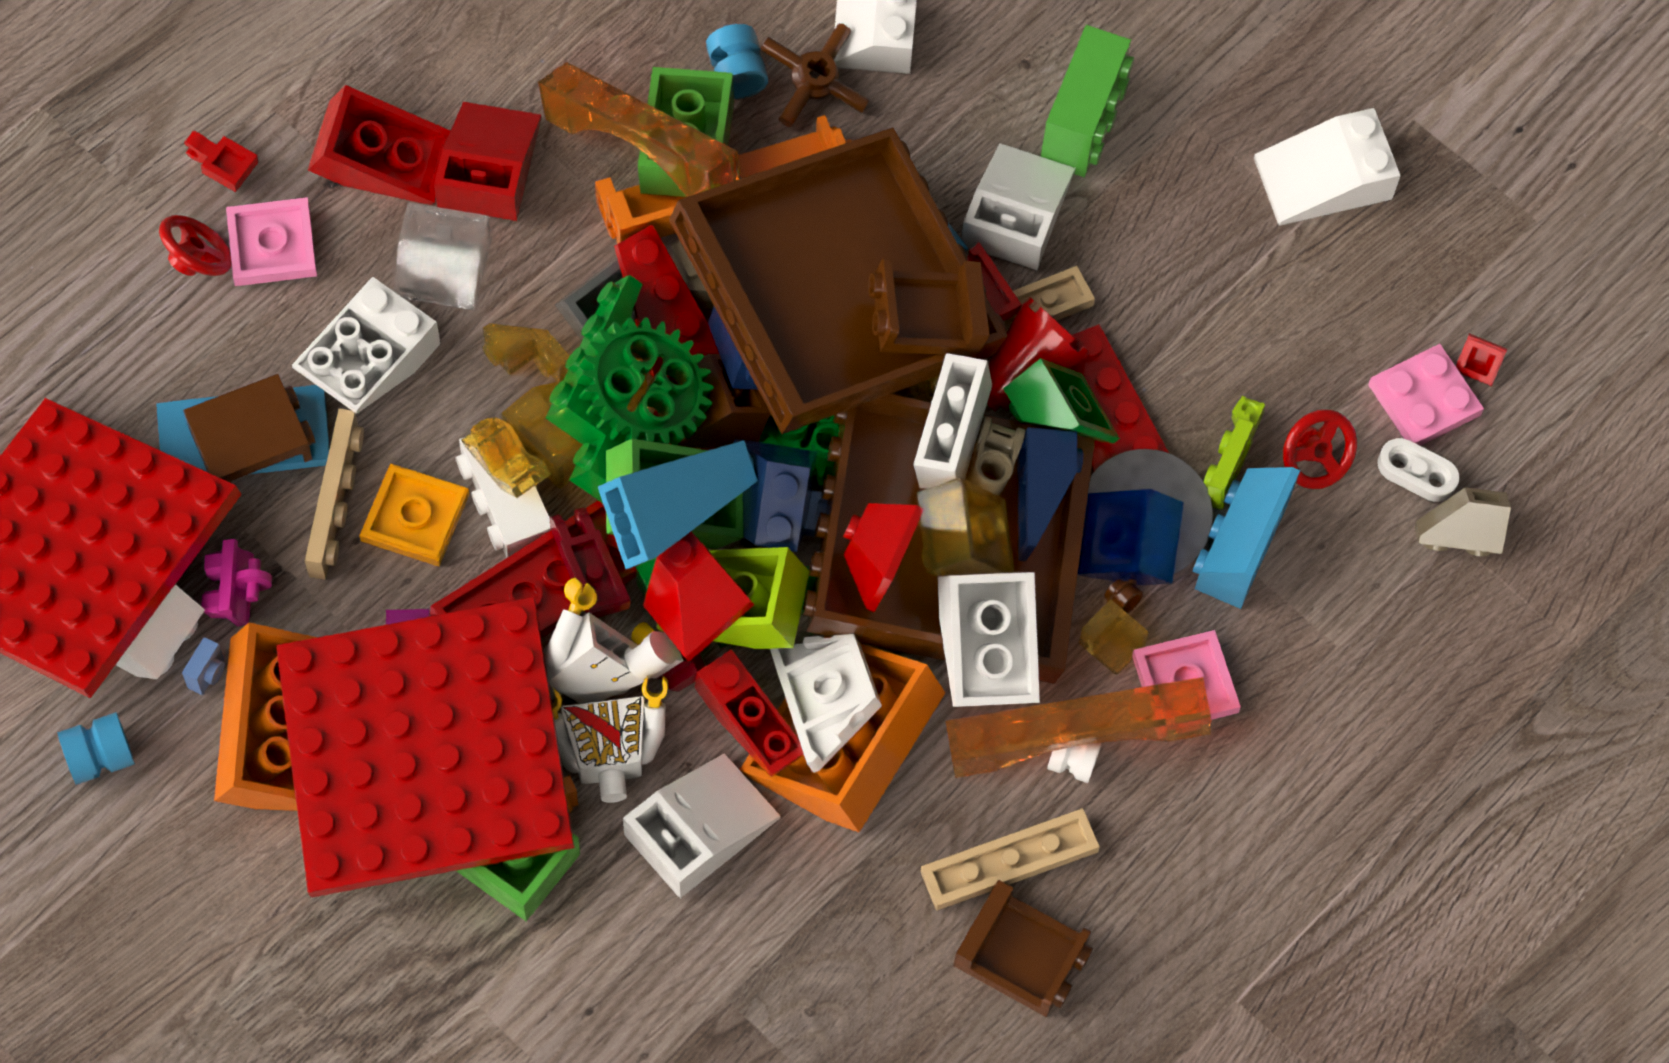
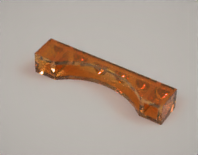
(584, 102)
(1143, 713)

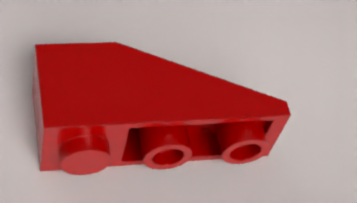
(747, 713)

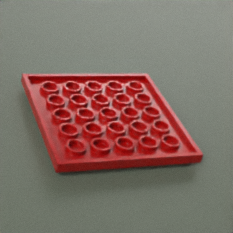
(93, 541)
(423, 747)

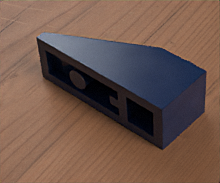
(1045, 472)

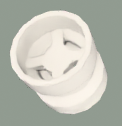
(1078, 760)

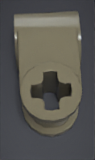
(995, 454)

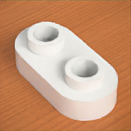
(1419, 468)

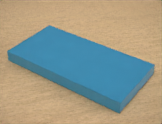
(178, 442)

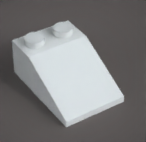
(1329, 168)
(990, 638)

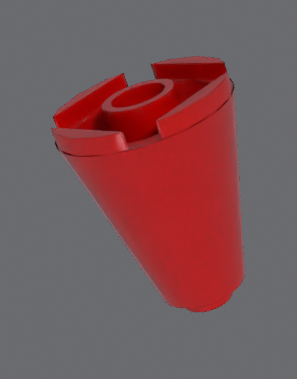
(1030, 338)

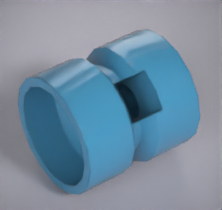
(738, 52)
(96, 748)

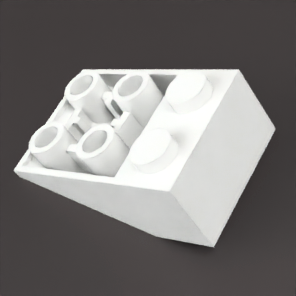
(1017, 206)
(369, 347)
(698, 823)

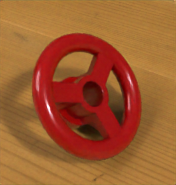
(192, 252)
(1315, 445)

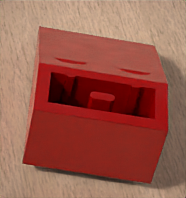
(487, 160)

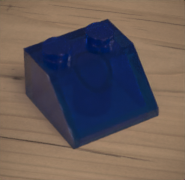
(1131, 536)

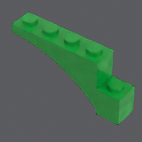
(569, 410)

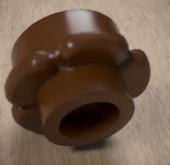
(1124, 594)

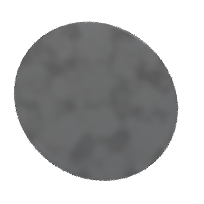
(1169, 476)

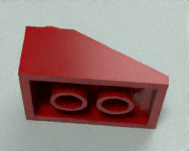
(378, 147)

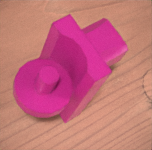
(239, 583)

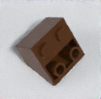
(732, 412)

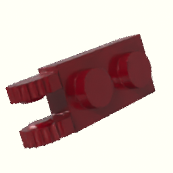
(591, 563)

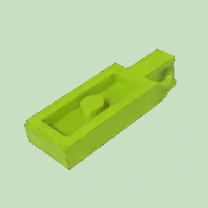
(1234, 449)

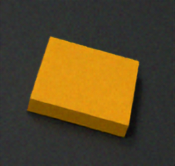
(414, 515)

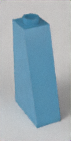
(670, 500)

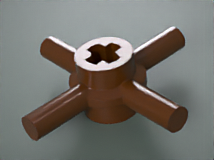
(812, 88)

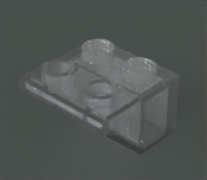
(442, 255)

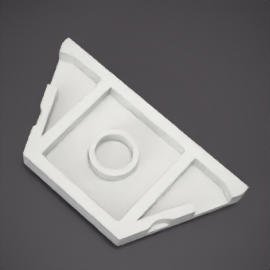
(826, 693)

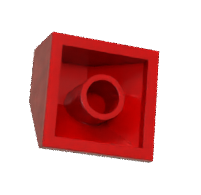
(878, 547)
(693, 596)

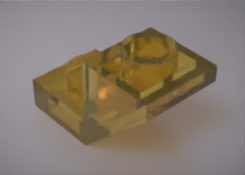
(517, 346)
(504, 457)

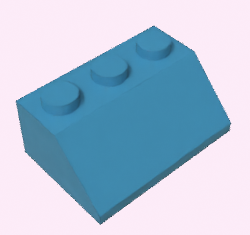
(1244, 533)

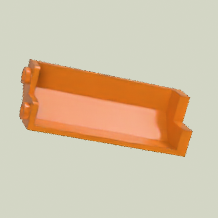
(630, 212)

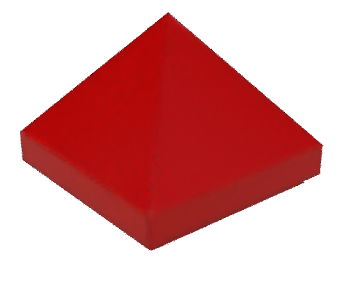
(1480, 359)

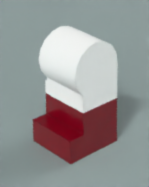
(659, 658)

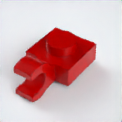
(223, 162)

